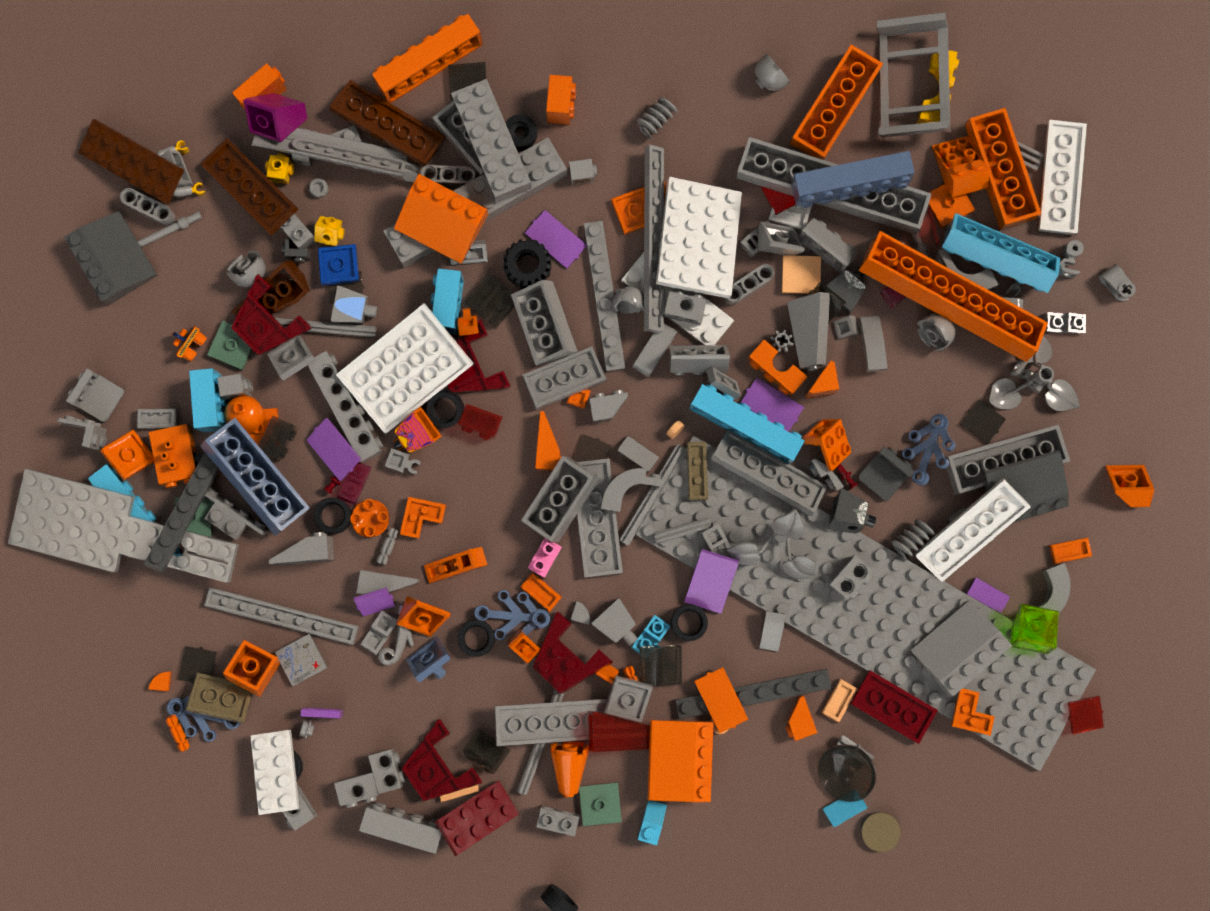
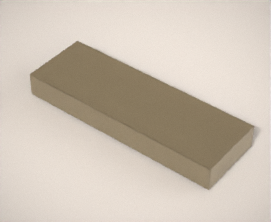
(697, 471)

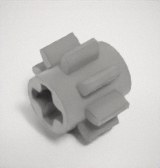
(786, 341)

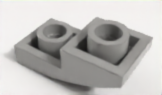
(1065, 323)
(819, 469)

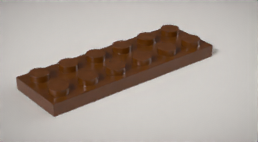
(387, 123)
(131, 161)
(249, 186)

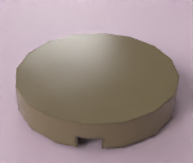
(880, 831)

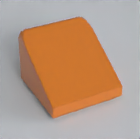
(608, 673)

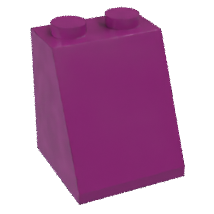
(274, 115)

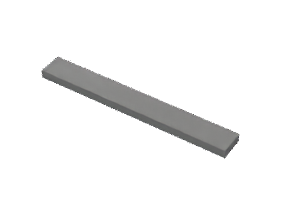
(281, 615)

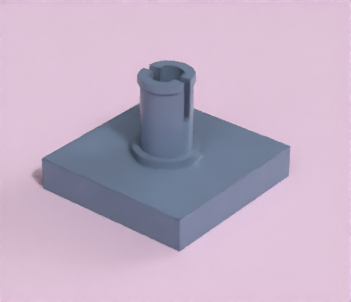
(429, 660)

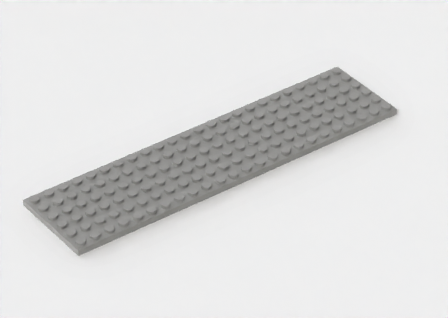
(883, 621)

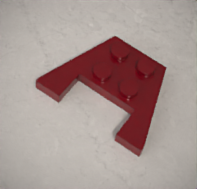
(259, 327)
(473, 377)
(559, 664)
(429, 771)

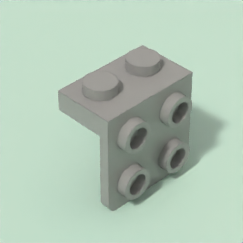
(95, 395)
(94, 435)

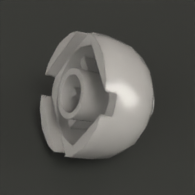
(770, 75)
(245, 269)
(936, 331)

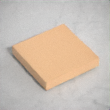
(800, 273)

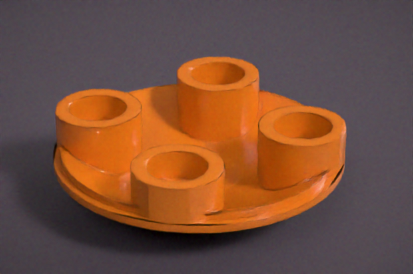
(370, 518)

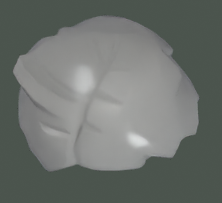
(628, 300)

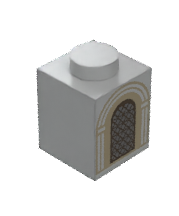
(582, 171)

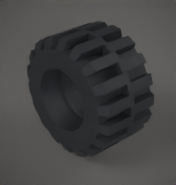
(526, 248)

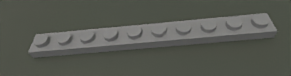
(652, 237)

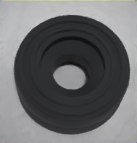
(528, 125)

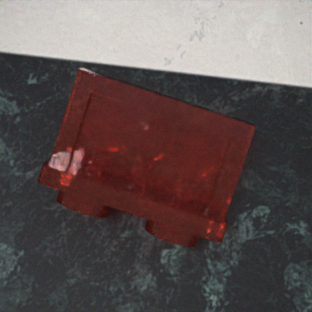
(480, 421)

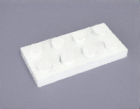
(274, 772)

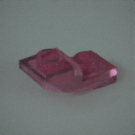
(354, 483)

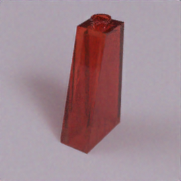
(616, 733)

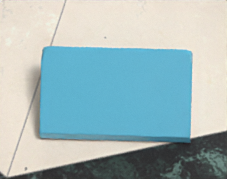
(840, 810)

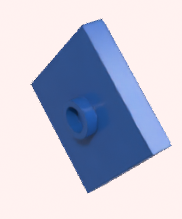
(338, 264)

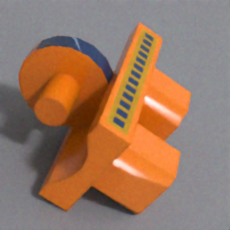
(184, 351)

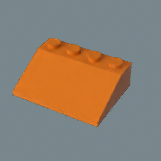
(440, 219)
(680, 760)

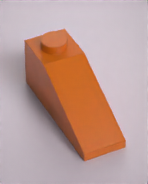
(547, 448)
(455, 564)

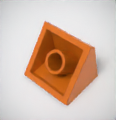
(825, 384)
(421, 616)

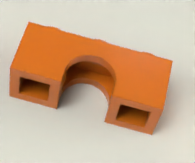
(787, 381)

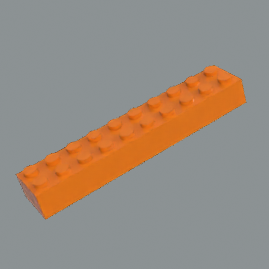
(953, 296)

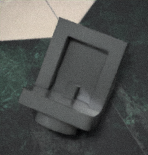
(297, 255)

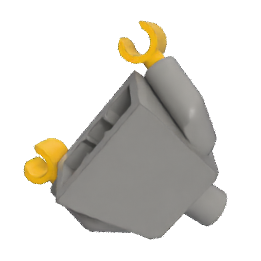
(174, 155)

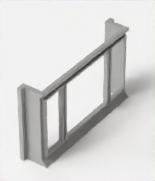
(907, 26)

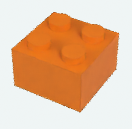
(560, 99)
(251, 668)

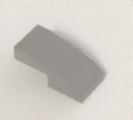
(716, 540)
(772, 631)
(379, 633)

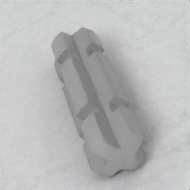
(387, 546)

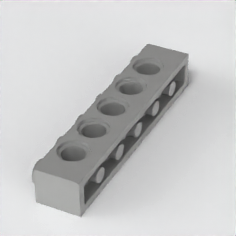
(373, 447)

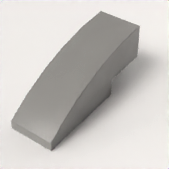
(873, 344)

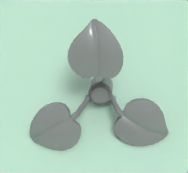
(1059, 397)
(784, 528)

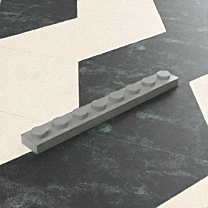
(604, 296)

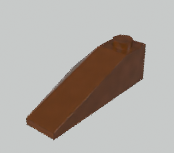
(287, 288)

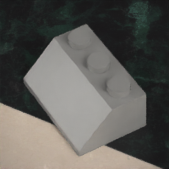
(827, 245)
(698, 358)

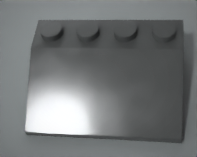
(110, 257)
(1037, 480)

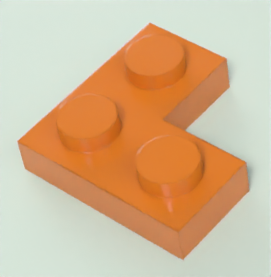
(418, 511)
(966, 715)

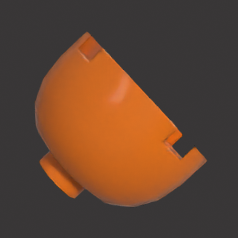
(246, 411)

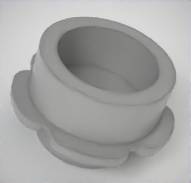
(306, 729)

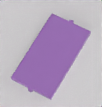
(556, 238)
(772, 403)
(333, 449)

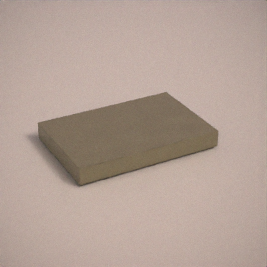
(218, 698)

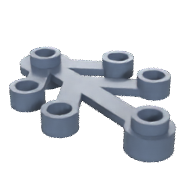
(930, 446)
(516, 615)
(181, 715)

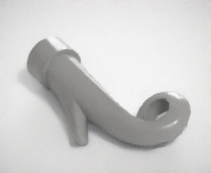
(403, 635)

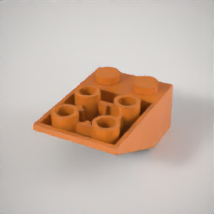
(961, 166)

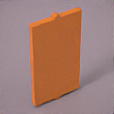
(721, 700)

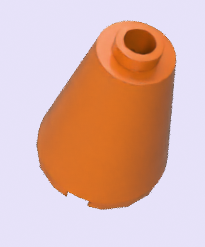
(569, 764)

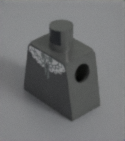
(849, 288)
(850, 513)

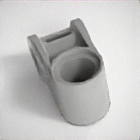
(1116, 281)

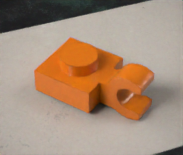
(467, 324)

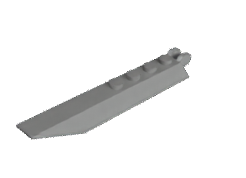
(343, 152)

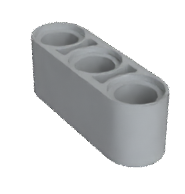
(440, 171)
(141, 201)
(756, 279)
(654, 351)

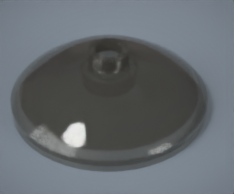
(840, 780)

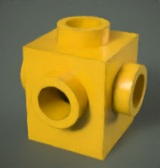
(279, 168)
(328, 231)

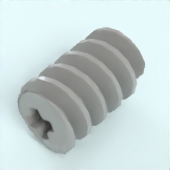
(656, 116)
(912, 538)

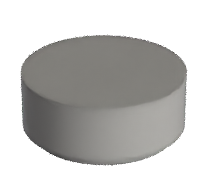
(318, 188)

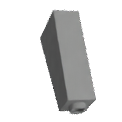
(810, 329)

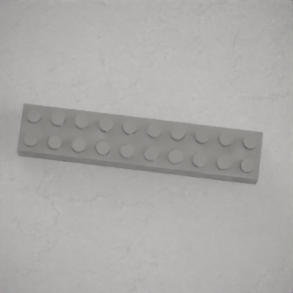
(543, 169)
(775, 169)

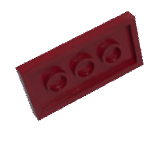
(894, 707)
(476, 818)

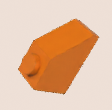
(800, 720)

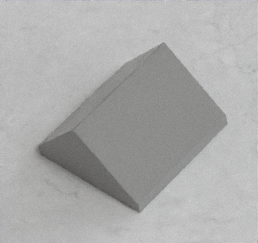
(778, 239)

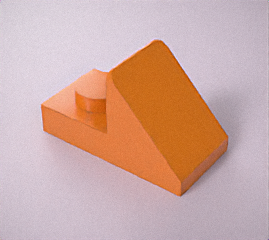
(523, 646)

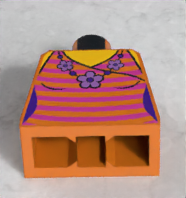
(415, 432)

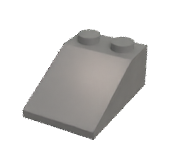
(310, 549)

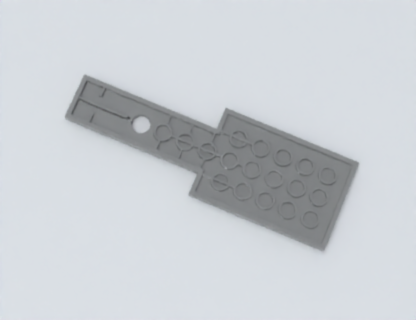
(98, 528)

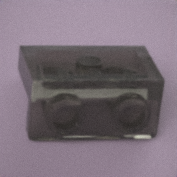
(277, 438)
(484, 751)

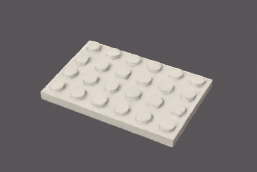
(699, 238)
(404, 368)

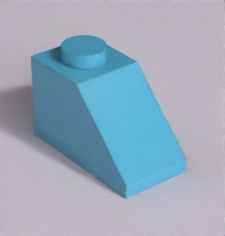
(652, 822)

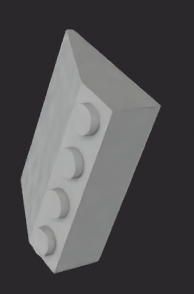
(960, 648)

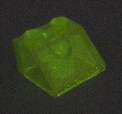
(1035, 629)

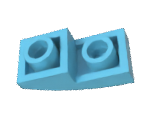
(651, 634)

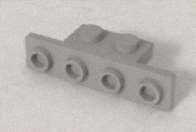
(229, 518)

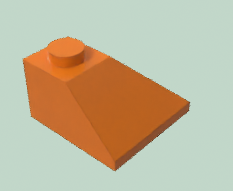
(1131, 484)

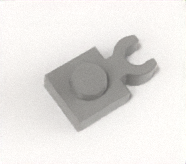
(399, 461)

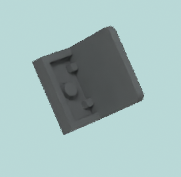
(885, 473)

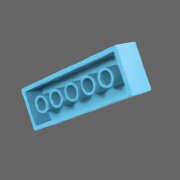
(1001, 253)
(746, 424)

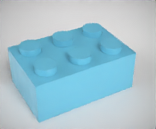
(447, 298)
(206, 400)

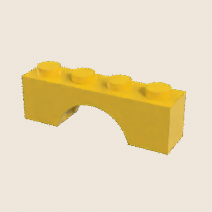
(934, 116)

